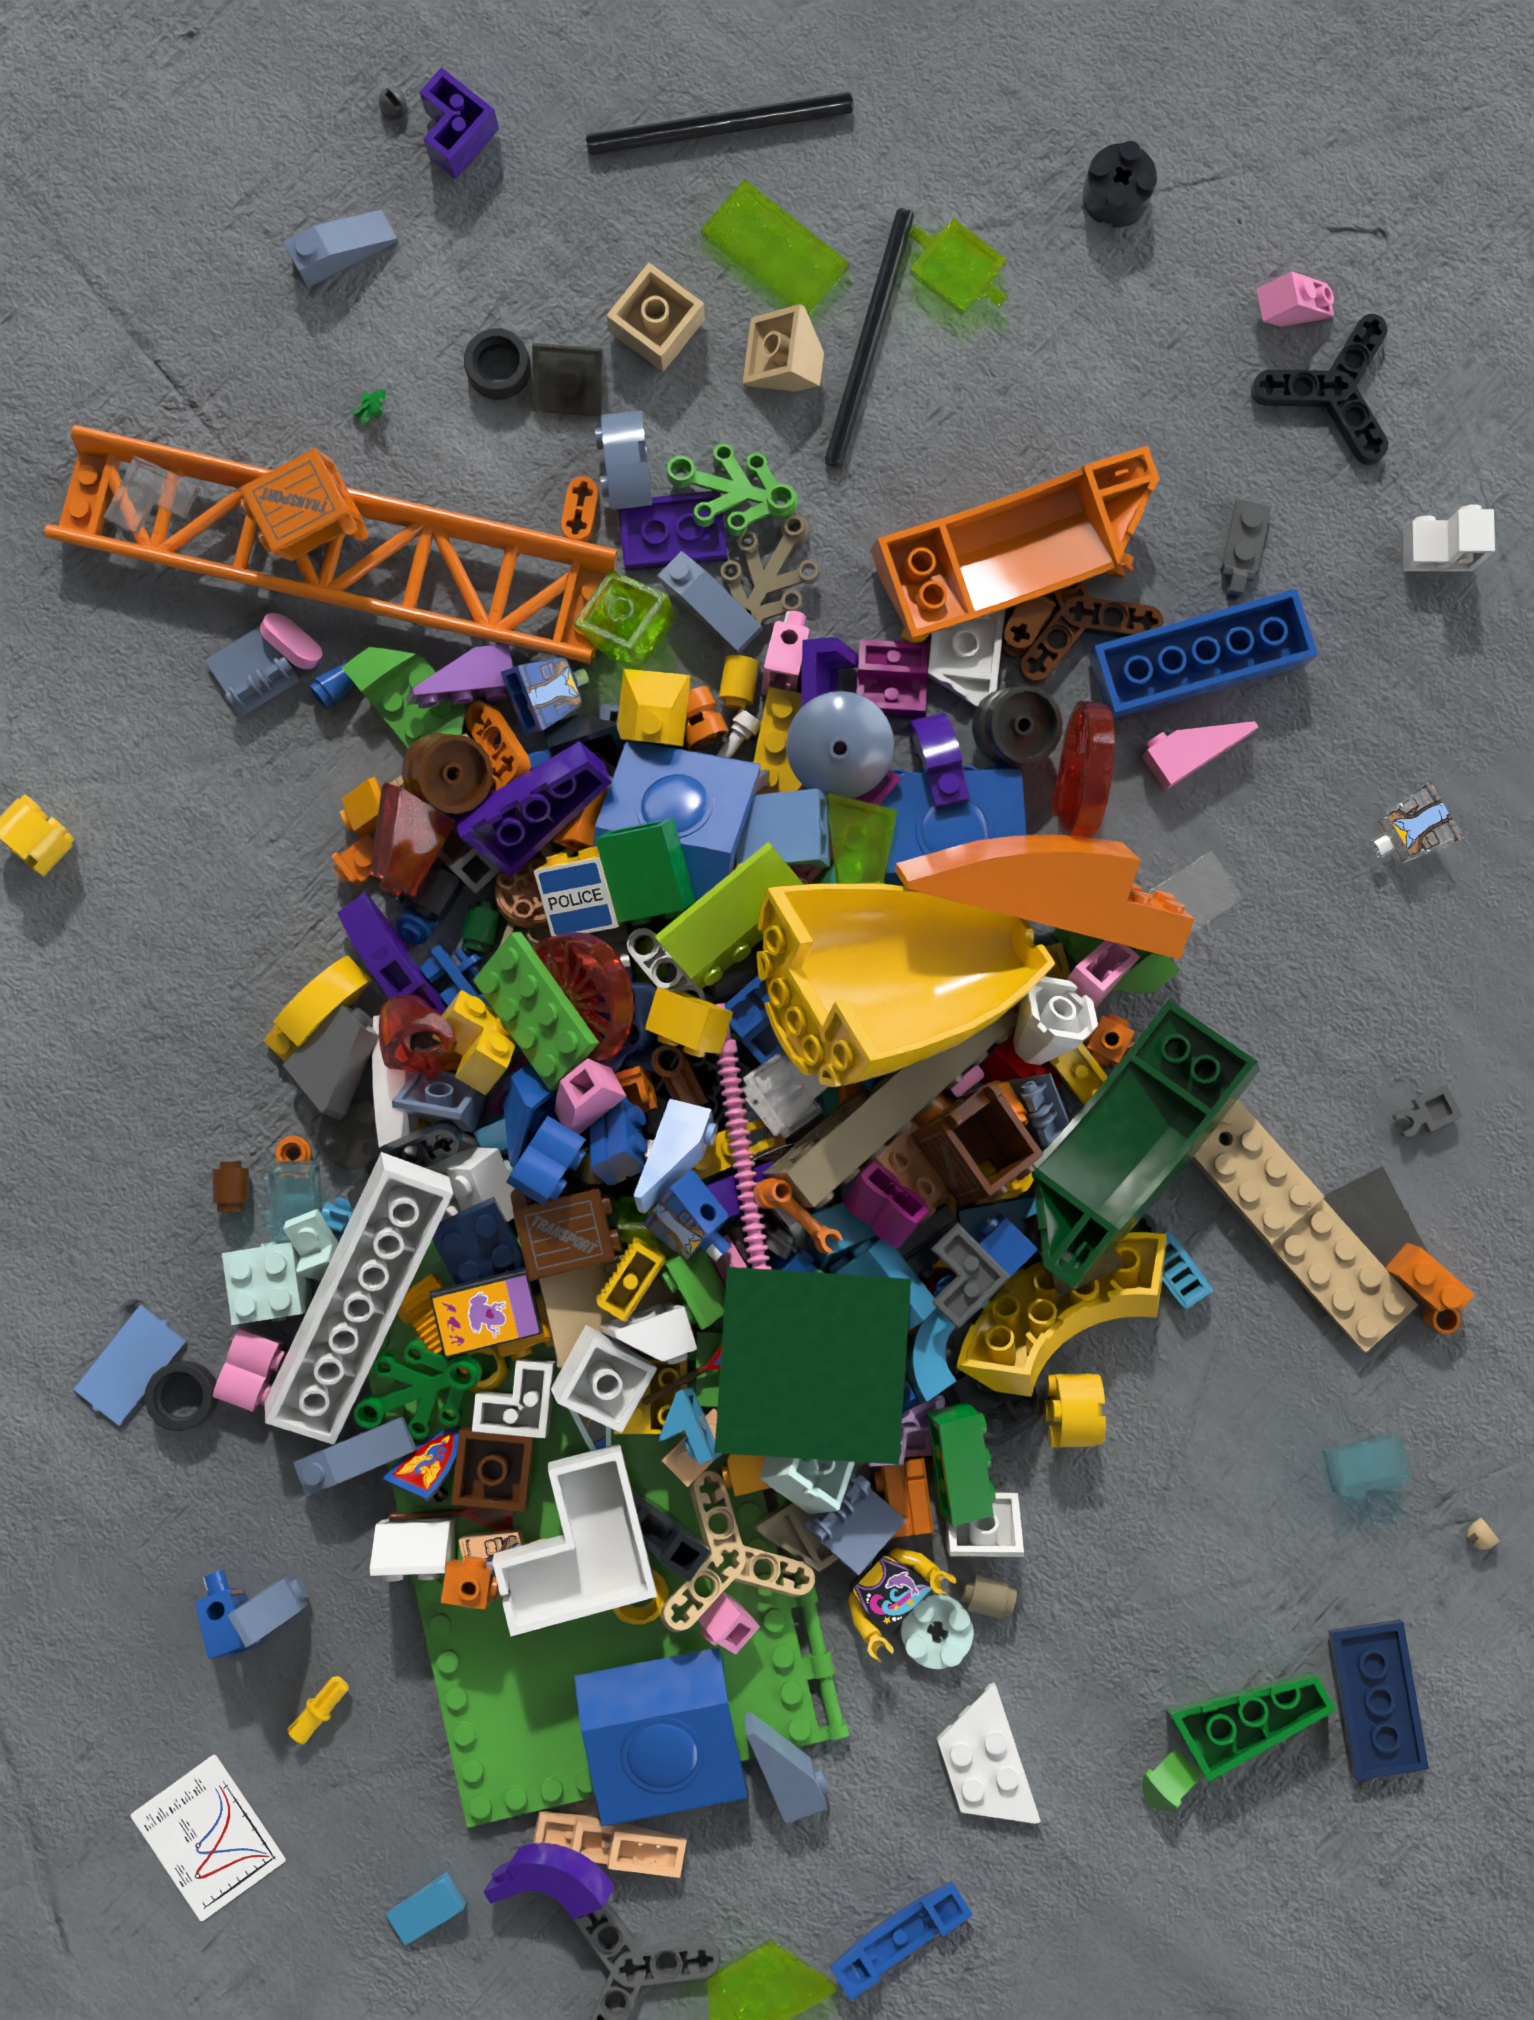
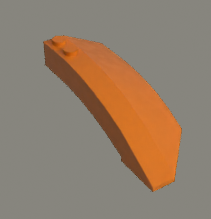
(1015, 545)

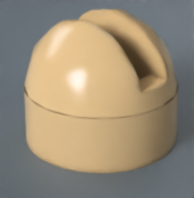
(1486, 1536)

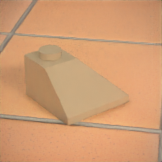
(783, 351)

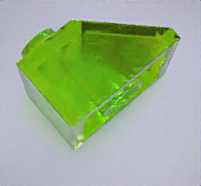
(626, 619)

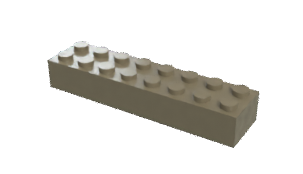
(871, 1117)

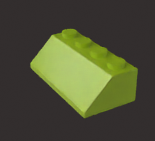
(726, 919)

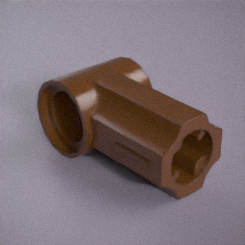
(680, 1081)

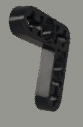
(422, 1139)

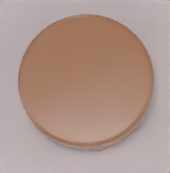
(520, 898)

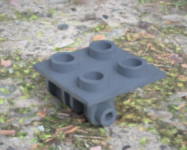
(251, 672)
(1043, 1107)
(859, 1526)

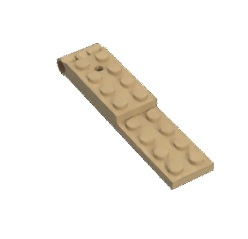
(1302, 1229)

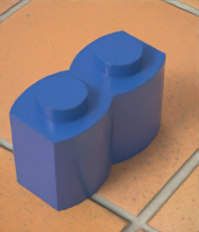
(546, 1161)

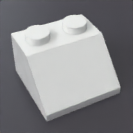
(656, 1331)
(602, 1379)

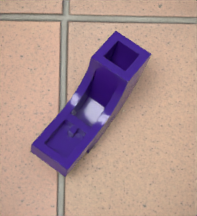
(941, 758)
(554, 1871)

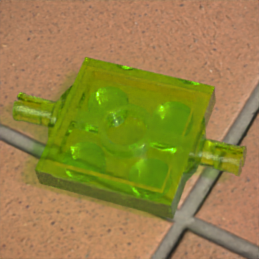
(957, 266)

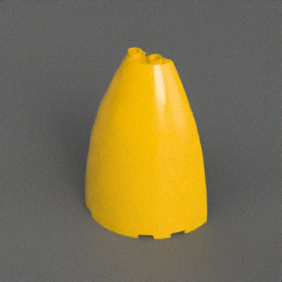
(886, 975)

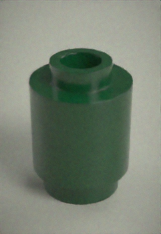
(481, 927)

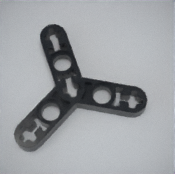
(1346, 379)

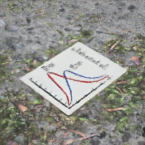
(208, 1837)

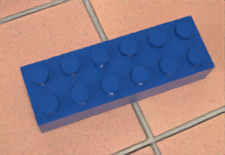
(1203, 654)

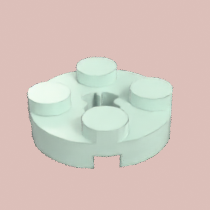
(954, 1619)

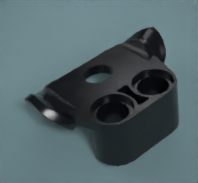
(993, 1406)

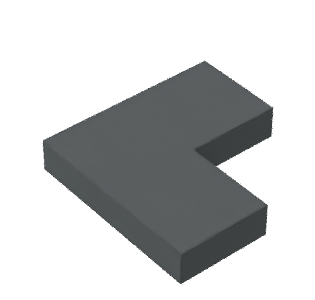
(976, 1276)

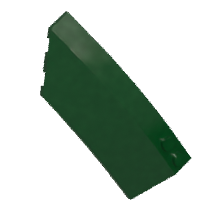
(1134, 1139)

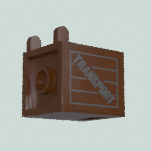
(971, 1132)
(566, 1232)

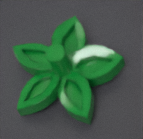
(370, 405)

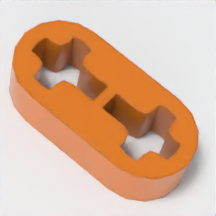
(572, 508)

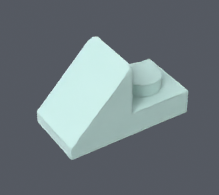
(313, 1243)

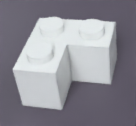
(1449, 544)
(526, 1409)

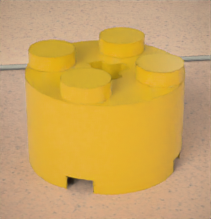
(32, 837)
(1075, 1410)

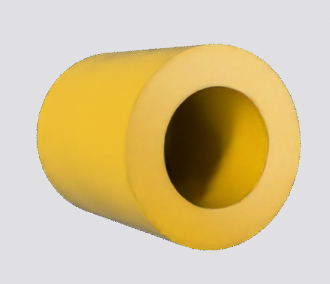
(738, 681)

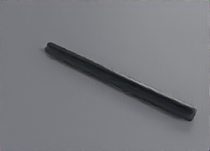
(719, 123)
(869, 338)

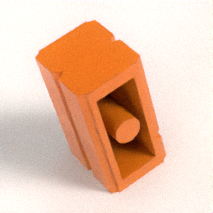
(908, 1494)

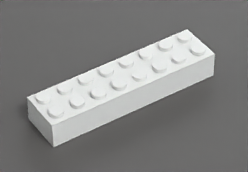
(357, 1298)

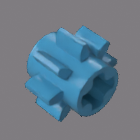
(337, 1216)

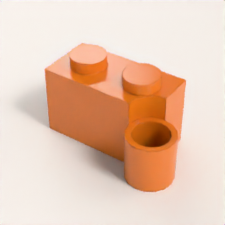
(1431, 1286)

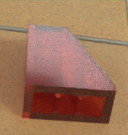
(406, 840)

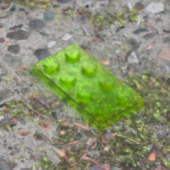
(774, 248)

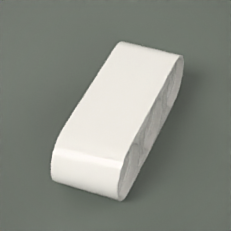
(653, 961)

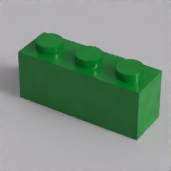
(961, 1463)

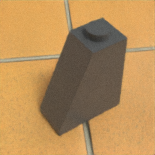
(334, 1060)

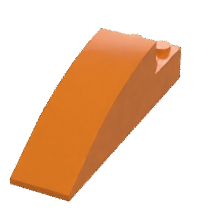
(1058, 883)

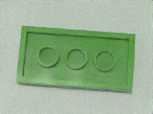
(535, 1010)

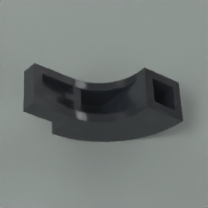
(670, 1539)

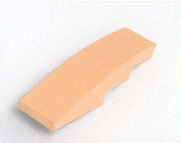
(617, 1845)

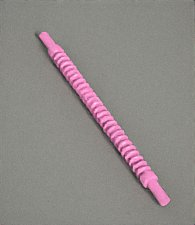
(741, 1152)

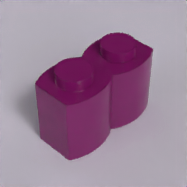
(885, 1205)

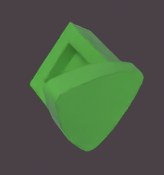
(1169, 1781)

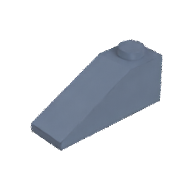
(338, 244)
(708, 602)
(354, 1456)
(269, 1609)
(787, 1770)

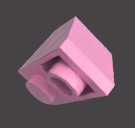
(1295, 300)
(587, 1095)

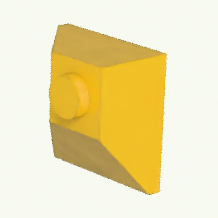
(653, 707)

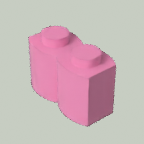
(249, 1369)

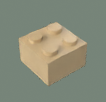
(656, 317)

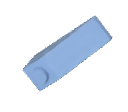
(675, 1151)

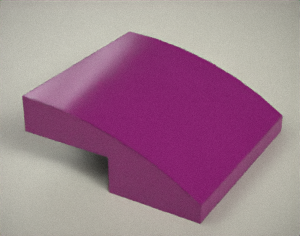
(894, 676)

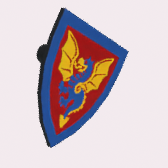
(427, 1467)

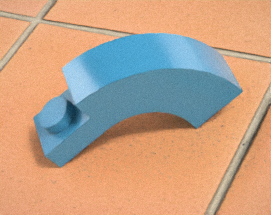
(927, 1359)

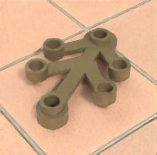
(767, 580)

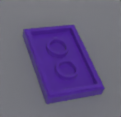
(661, 531)

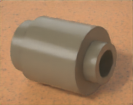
(989, 1597)

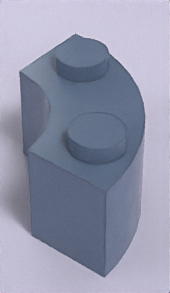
(625, 460)

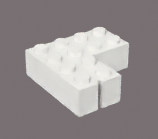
(596, 1561)

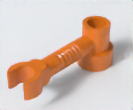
(766, 1198)

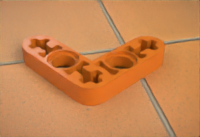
(510, 758)

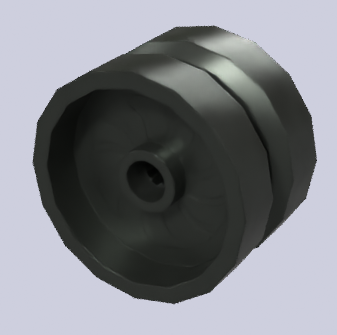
(1017, 725)

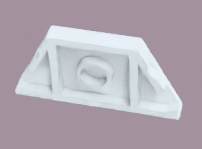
(968, 657)
(986, 1762)

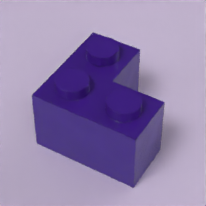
(462, 121)

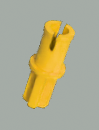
(318, 1710)

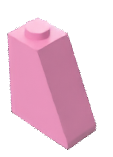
(1102, 970)

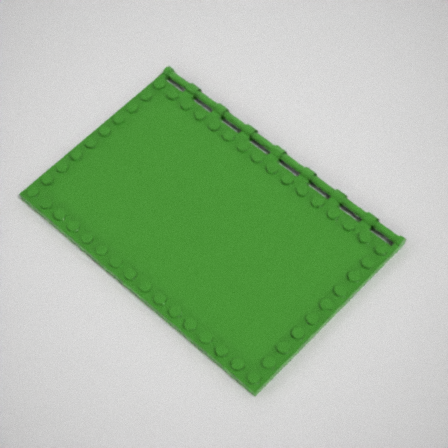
(514, 1697)

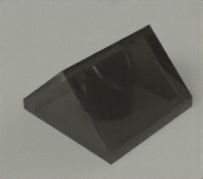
(568, 379)

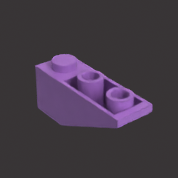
(468, 677)

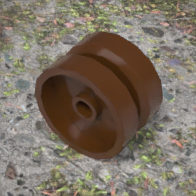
(447, 772)

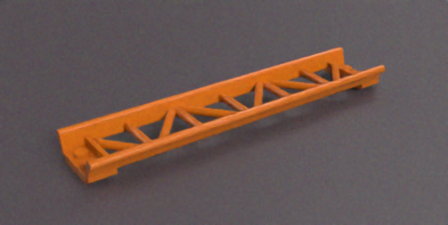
(97, 478)

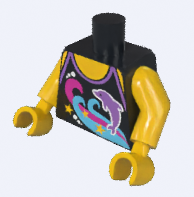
(889, 1592)

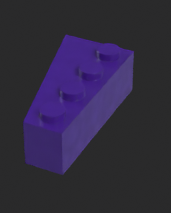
(533, 808)

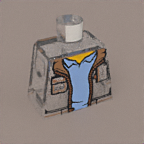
(1416, 826)

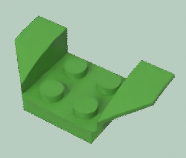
(387, 679)
(1144, 976)

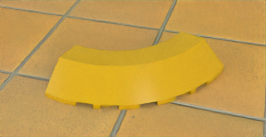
(1031, 1322)

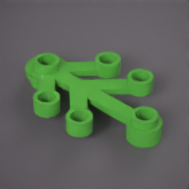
(735, 490)

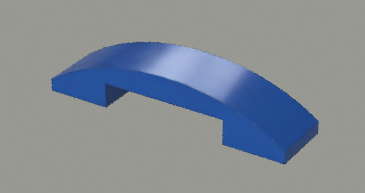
(898, 1937)

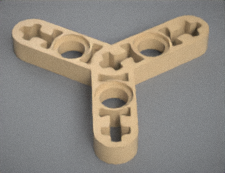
(744, 1559)

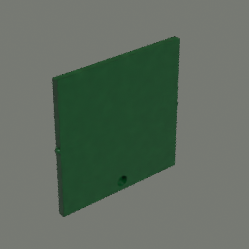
(812, 1365)

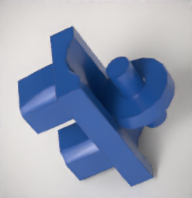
(442, 964)

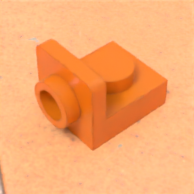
(355, 862)

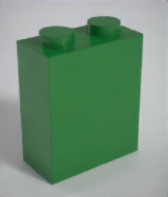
(646, 871)

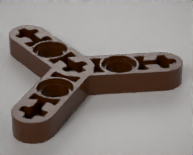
(1072, 629)

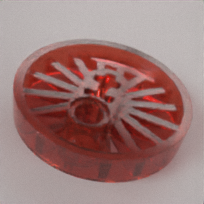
(1085, 770)
(577, 970)

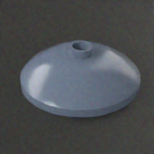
(846, 719)

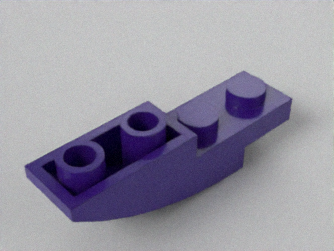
(386, 952)

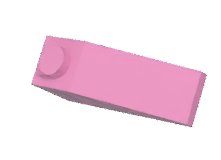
(1187, 750)

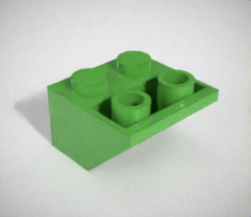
(695, 1286)

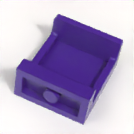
(821, 665)

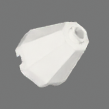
(1052, 1021)

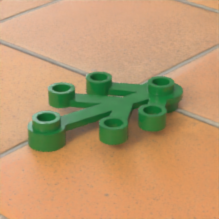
(422, 1387)

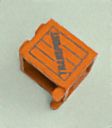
(302, 506)

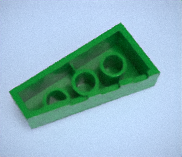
(1246, 1722)

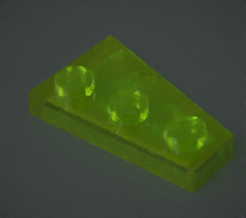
(859, 839)

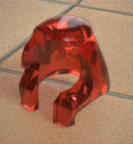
(403, 1017)

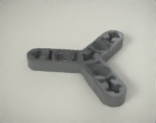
(626, 1948)

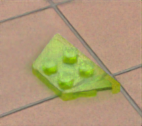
(766, 1986)

